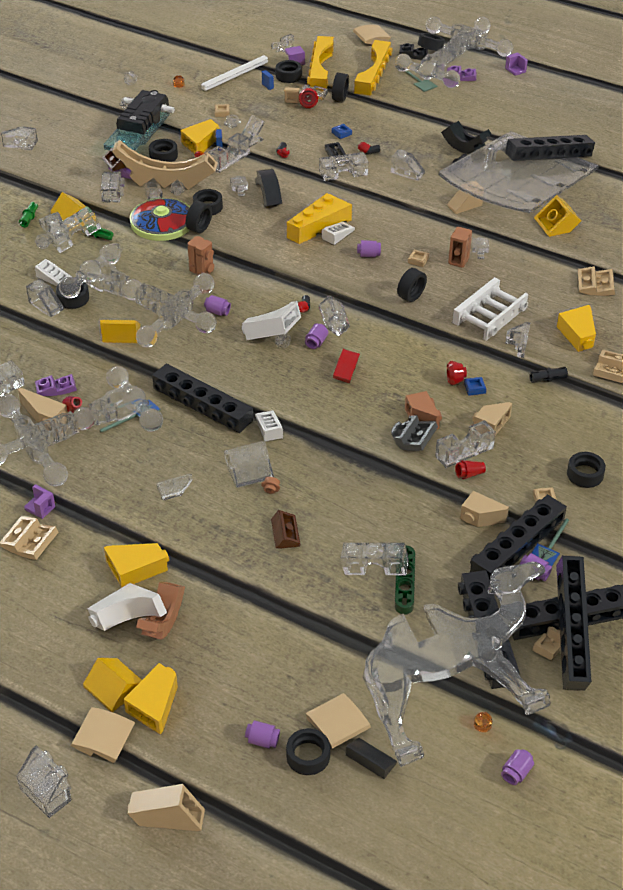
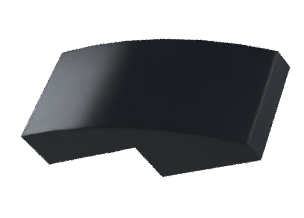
(408, 49)

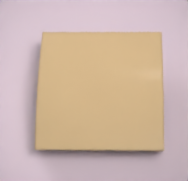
(369, 33)
(596, 282)
(610, 366)
(28, 537)
(338, 720)
(103, 734)

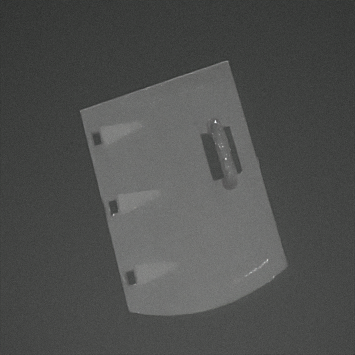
(512, 182)

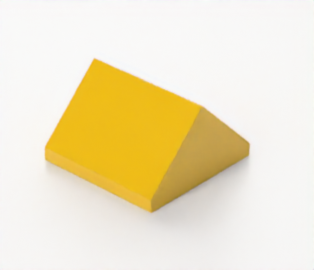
(67, 206)
(119, 331)
(110, 682)

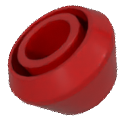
(303, 99)
(455, 372)

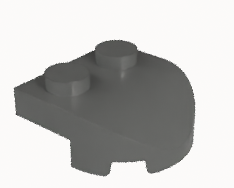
(413, 434)

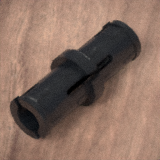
(548, 374)

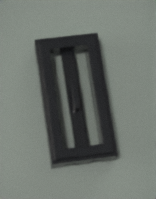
(331, 151)

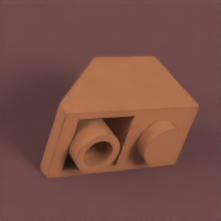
(422, 406)

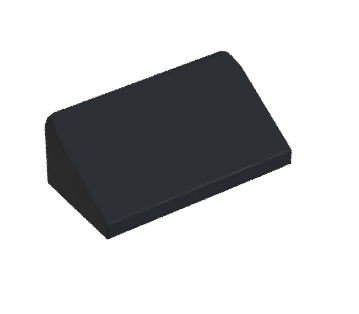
(370, 757)

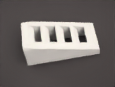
(336, 232)
(50, 272)
(269, 425)

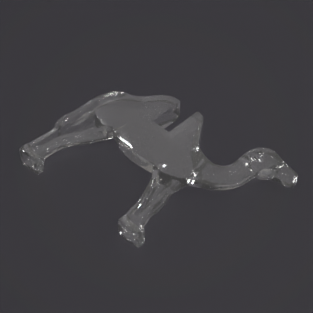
(454, 648)

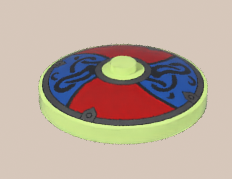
(160, 219)

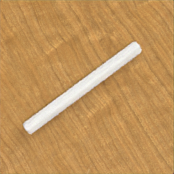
(234, 73)

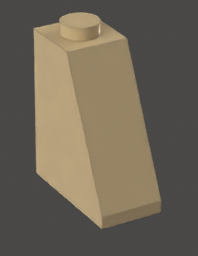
(166, 808)

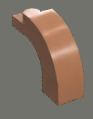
(159, 627)

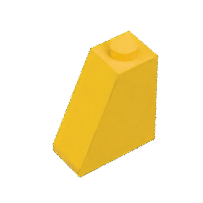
(199, 136)
(578, 327)
(136, 562)
(153, 698)

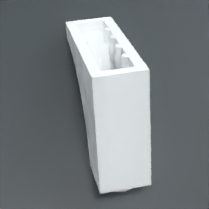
(272, 323)
(124, 605)

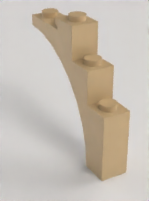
(165, 173)

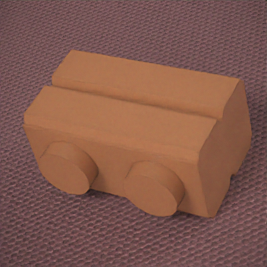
(460, 247)
(200, 255)

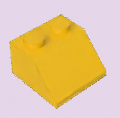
(557, 217)

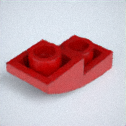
(346, 365)

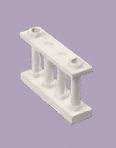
(483, 297)

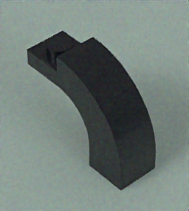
(462, 141)
(269, 186)

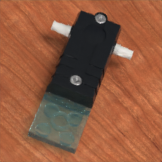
(140, 119)

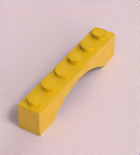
(322, 50)
(366, 81)

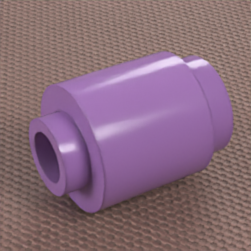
(369, 248)
(217, 305)
(316, 336)
(531, 557)
(262, 734)
(517, 767)

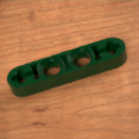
(408, 579)

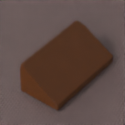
(112, 161)
(285, 530)

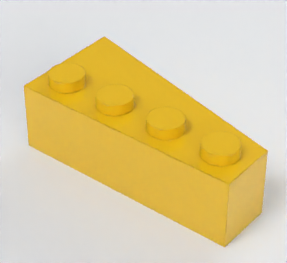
(320, 214)

